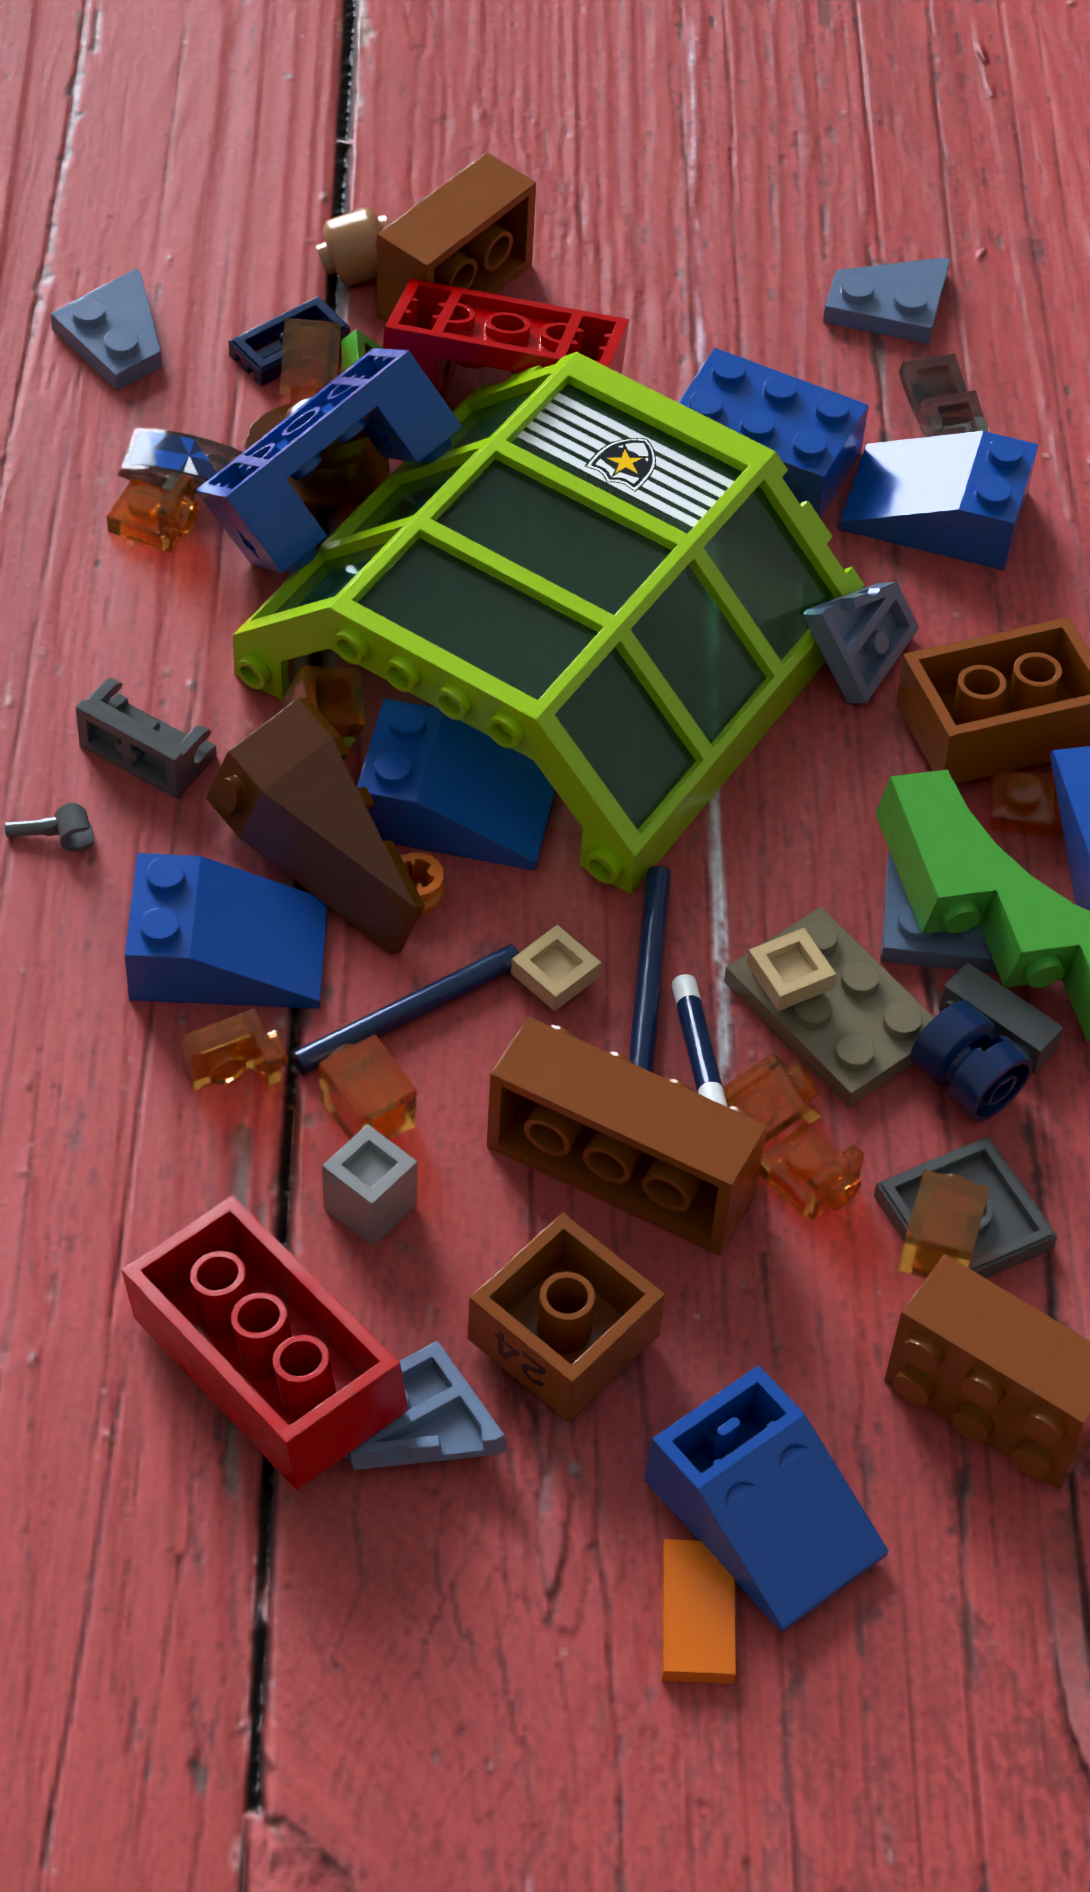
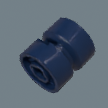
(980, 1069)

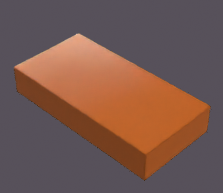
(696, 1615)

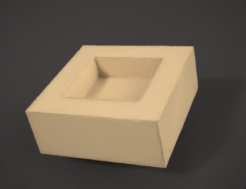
(555, 967)
(791, 969)

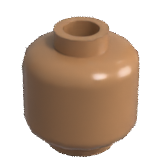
(351, 246)

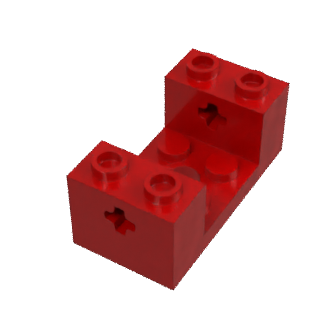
(483, 329)

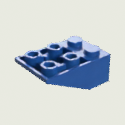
(764, 1498)

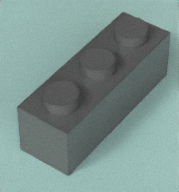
(1011, 1015)

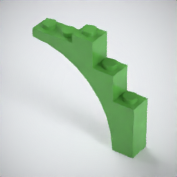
(967, 881)

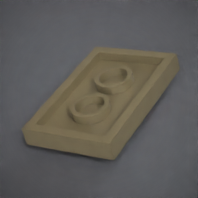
(847, 1035)

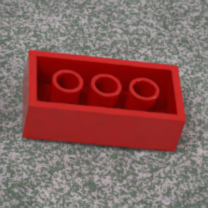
(266, 1341)

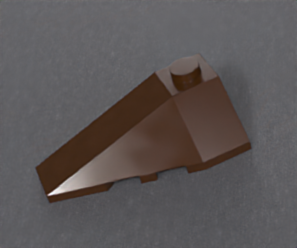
(302, 812)

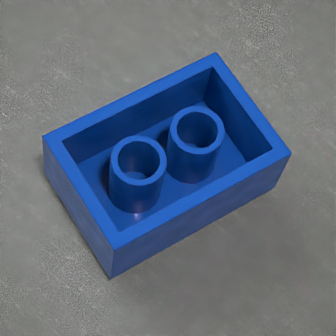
(806, 424)

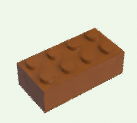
(624, 1134)

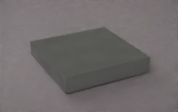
(1011, 1222)

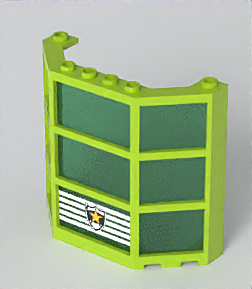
(581, 591)

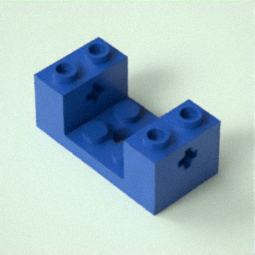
(379, 393)

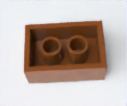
(462, 235)
(998, 699)
(995, 1370)

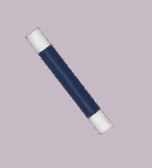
(697, 1038)

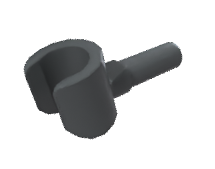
(69, 823)

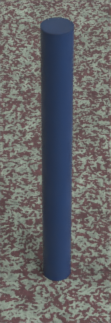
(650, 968)
(407, 1008)

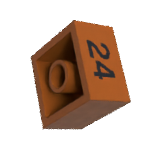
(565, 1316)

